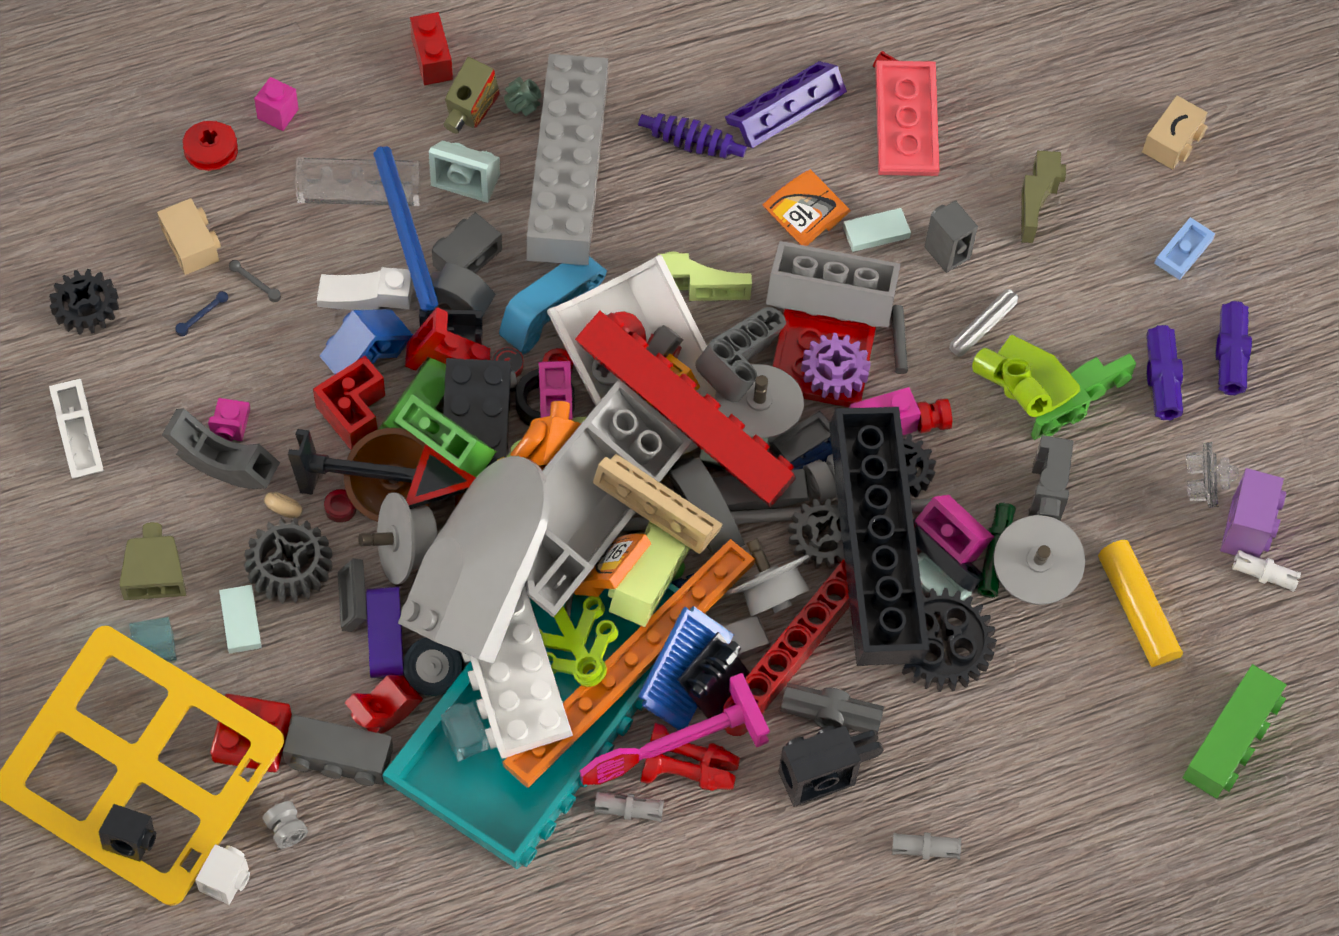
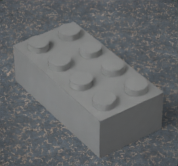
(833, 284)

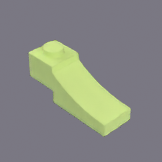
(705, 282)

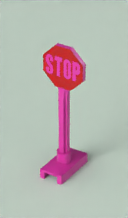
(619, 761)

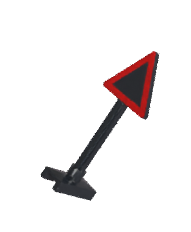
(431, 480)

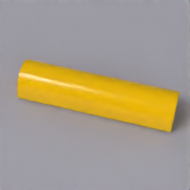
(1139, 603)

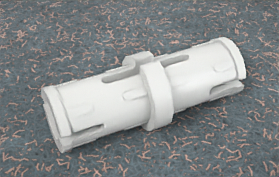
(1266, 570)

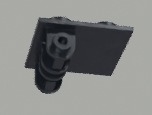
(710, 673)

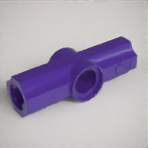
(1233, 348)
(1164, 372)

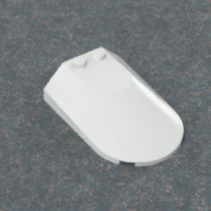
(653, 299)

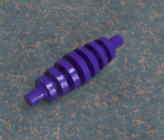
(692, 135)

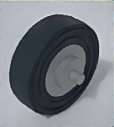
(432, 667)

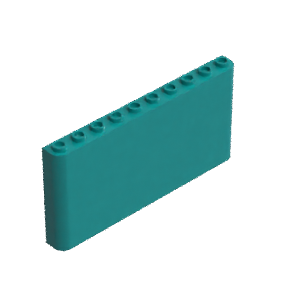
(478, 792)

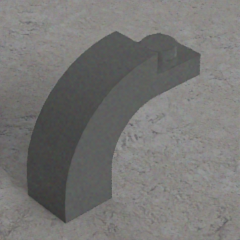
(227, 461)
(698, 487)

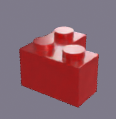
(346, 400)

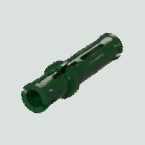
(1002, 519)

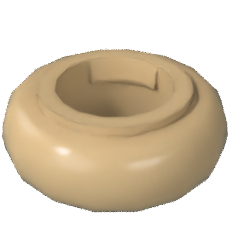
(283, 505)

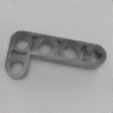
(726, 356)

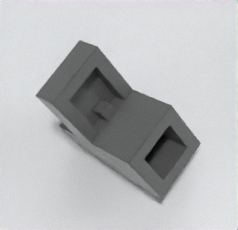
(461, 289)

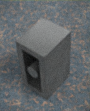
(950, 236)
(469, 245)

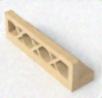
(656, 503)

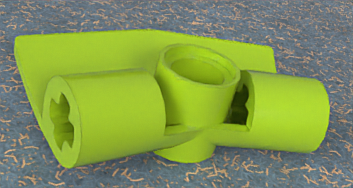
(1027, 375)

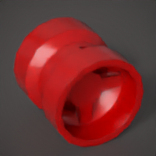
(935, 415)

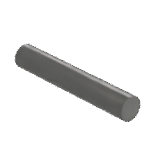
(899, 339)

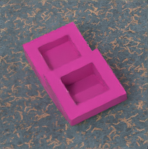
(554, 385)

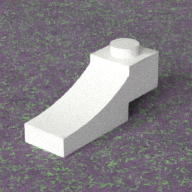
(366, 291)
(76, 428)

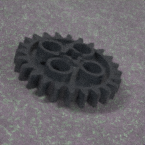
(971, 635)

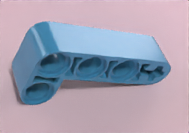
(528, 309)

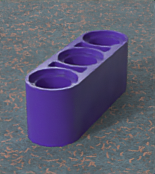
(384, 632)

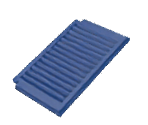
(661, 690)

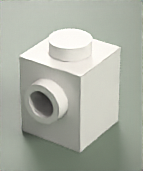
(223, 873)

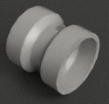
(285, 824)

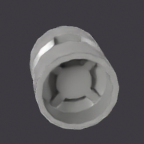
(821, 479)

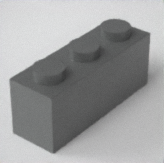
(337, 750)

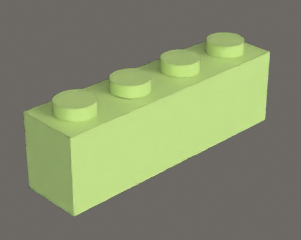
(649, 578)

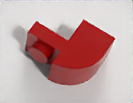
(385, 705)

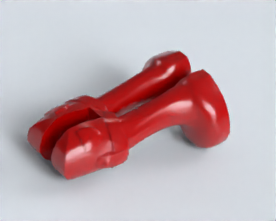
(704, 773)

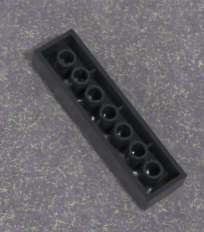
(878, 536)

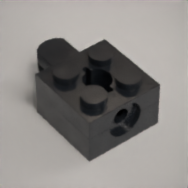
(825, 762)

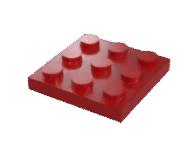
(796, 338)

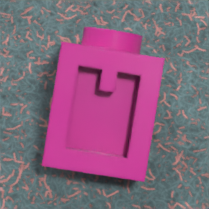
(230, 419)

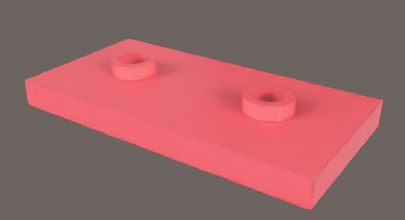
(907, 118)

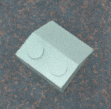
(463, 170)

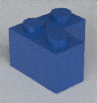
(366, 334)

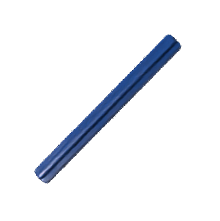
(405, 228)

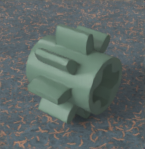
(522, 96)

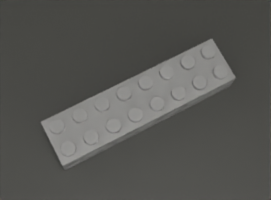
(567, 160)

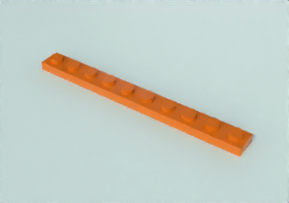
(635, 657)

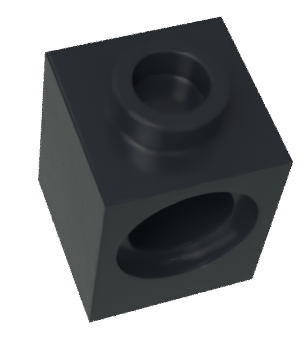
(127, 832)

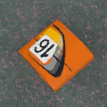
(806, 207)
(614, 564)

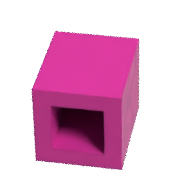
(276, 103)

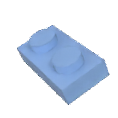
(1184, 248)

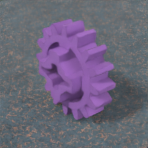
(822, 368)

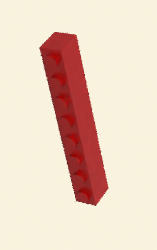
(685, 408)

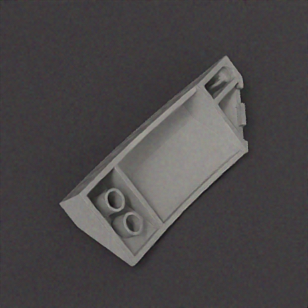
(583, 515)

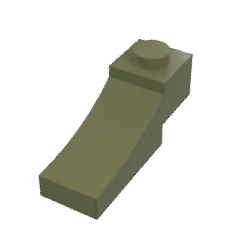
(1036, 188)

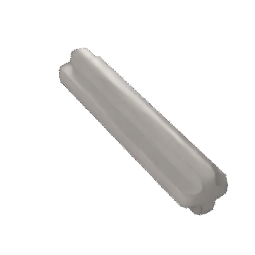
(983, 322)

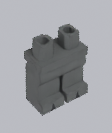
(1053, 465)

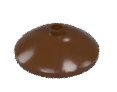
(382, 447)

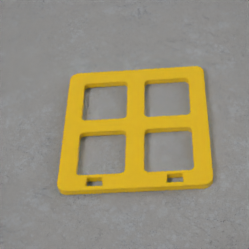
(138, 762)

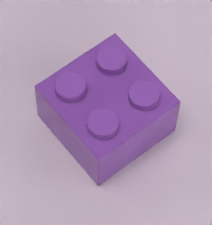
(1253, 514)

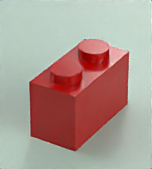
(431, 48)

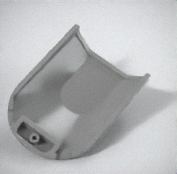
(481, 560)

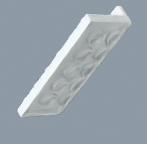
(519, 689)

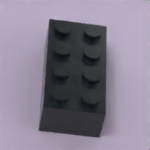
(480, 400)

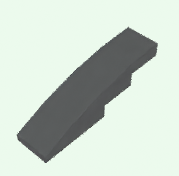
(740, 498)

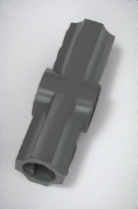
(831, 708)

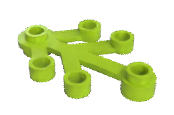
(575, 640)

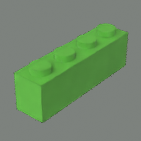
(1235, 731)

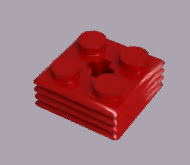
(231, 747)

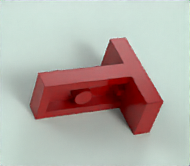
(437, 343)

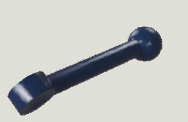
(182, 328)

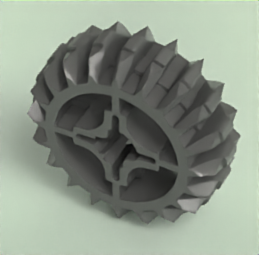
(307, 545)

